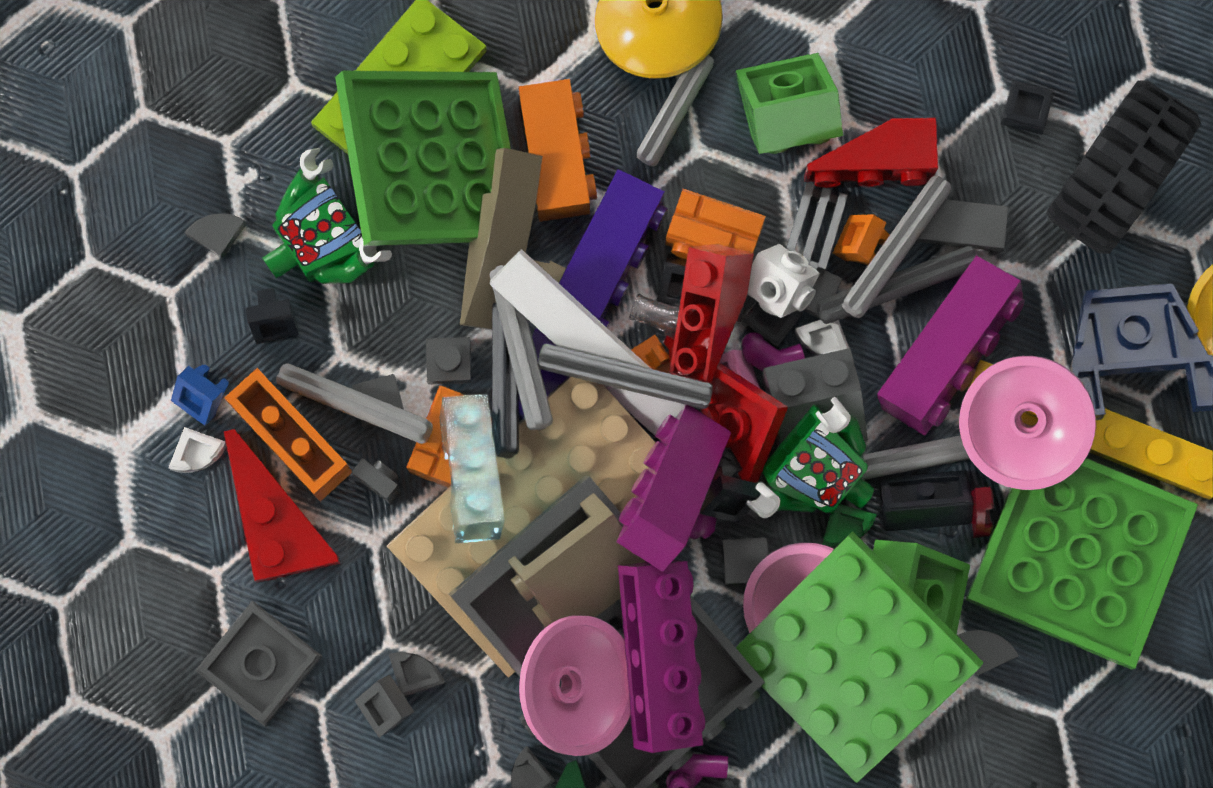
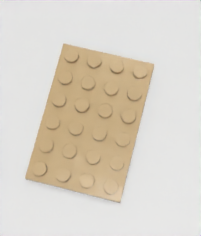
(587, 438)

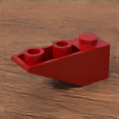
(892, 151)
(709, 307)

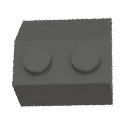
(815, 382)

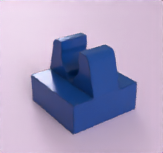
(197, 394)

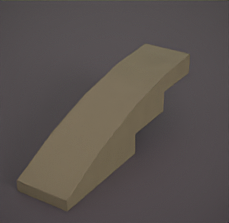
(502, 230)

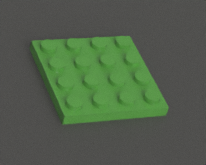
(421, 151)
(1085, 559)
(857, 657)

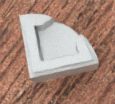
(822, 337)
(196, 452)

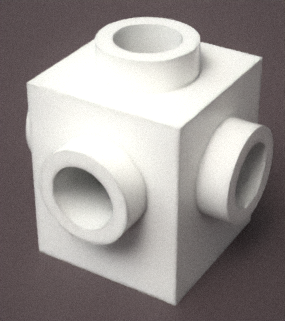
(782, 281)

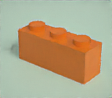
(552, 132)
(288, 434)

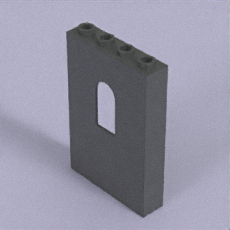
(512, 626)

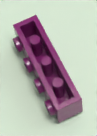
(951, 346)
(672, 487)
(661, 656)

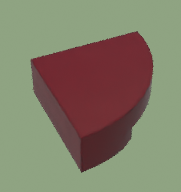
(983, 503)

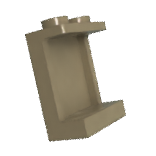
(579, 570)

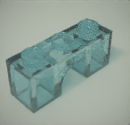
(473, 468)

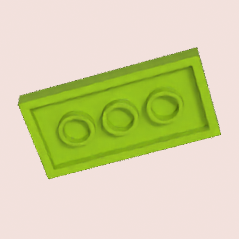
(417, 42)

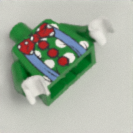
(318, 231)
(816, 466)

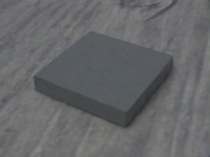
(259, 663)

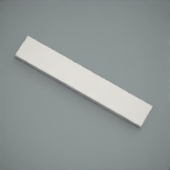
(575, 328)

